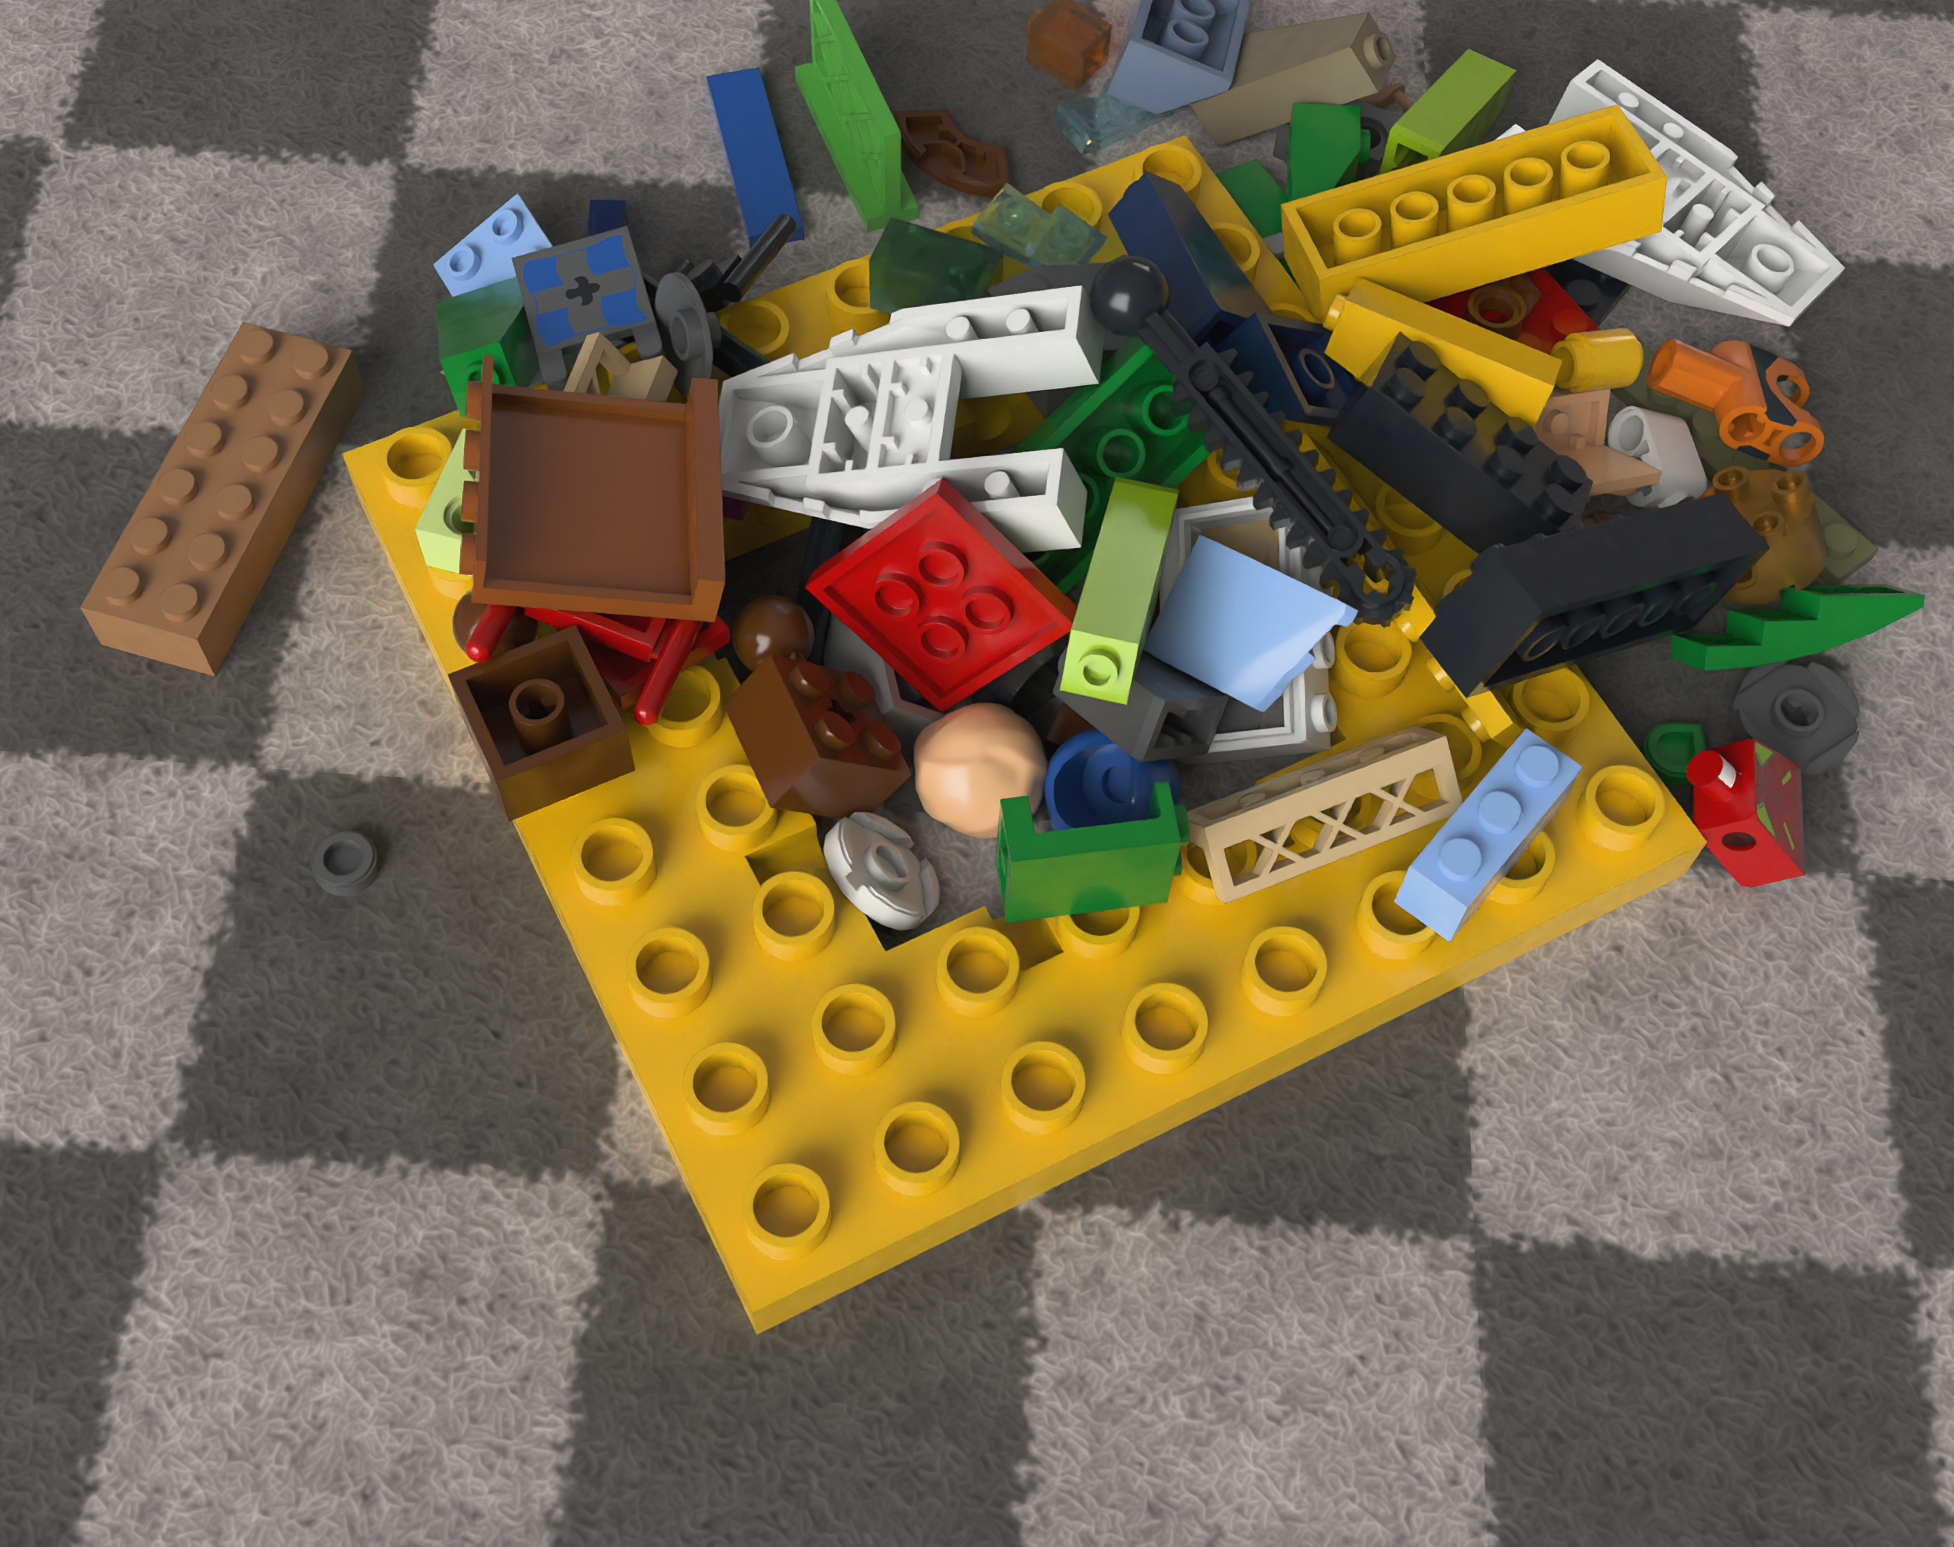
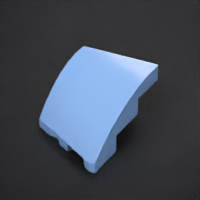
(1241, 624)

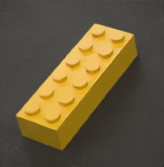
(1479, 212)

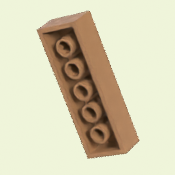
(225, 499)

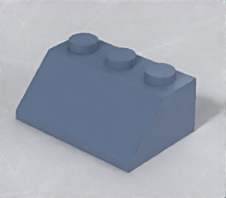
(1177, 52)

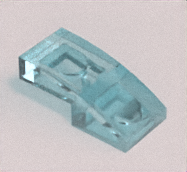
(1102, 121)

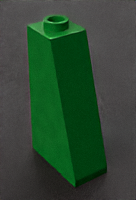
(481, 324)

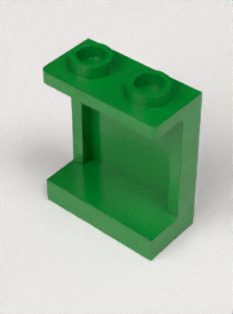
(1088, 865)

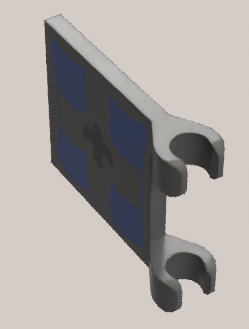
(585, 291)

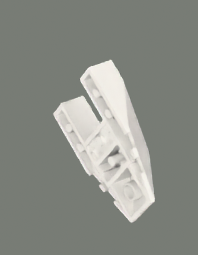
(1719, 234)
(877, 411)

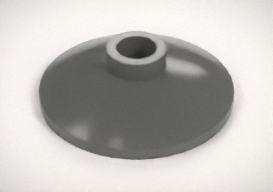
(685, 329)

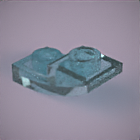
(1034, 235)

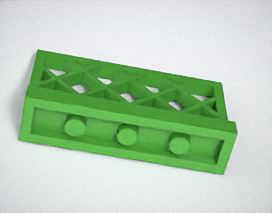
(854, 120)

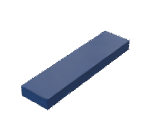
(753, 151)

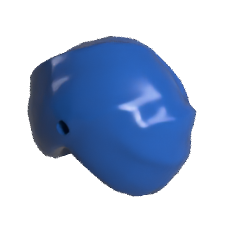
(1101, 784)

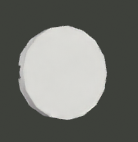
(879, 872)

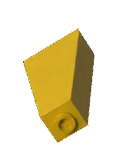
(1509, 372)

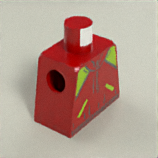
(1750, 811)

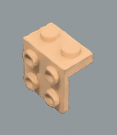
(1576, 428)

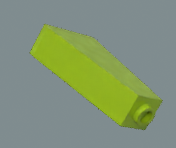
(1450, 113)
(1120, 591)

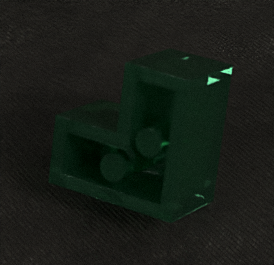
(929, 268)

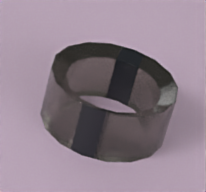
(1028, 683)

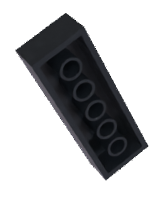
(1589, 591)

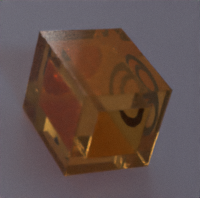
(1068, 42)

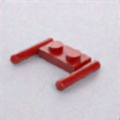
(634, 635)

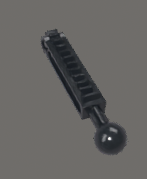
(1132, 301)

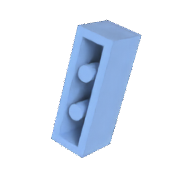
(1487, 834)

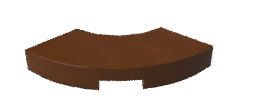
(950, 155)

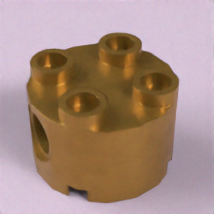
(1786, 518)

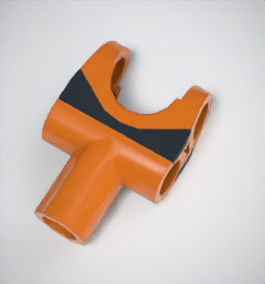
(1742, 392)

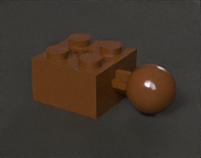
(538, 713)
(808, 725)

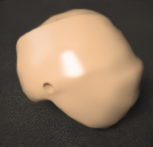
(975, 761)

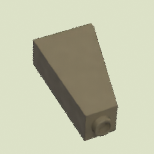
(1297, 64)

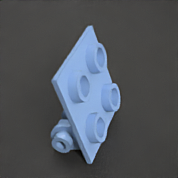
(488, 250)

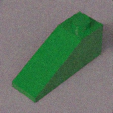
(1324, 148)

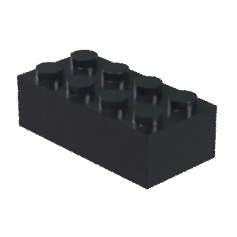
(1456, 451)

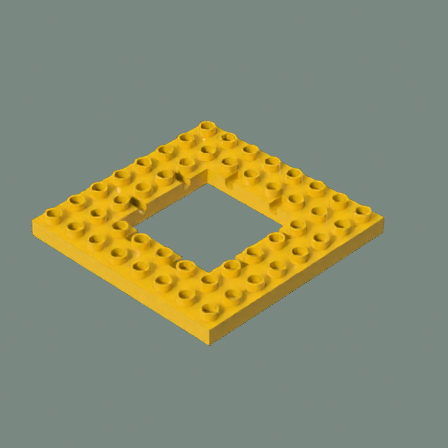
(886, 1100)

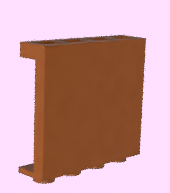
(594, 501)

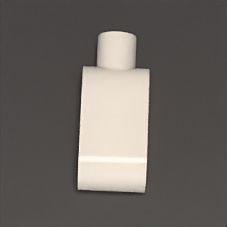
(1662, 443)

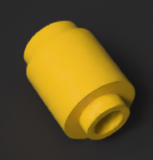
(1598, 360)

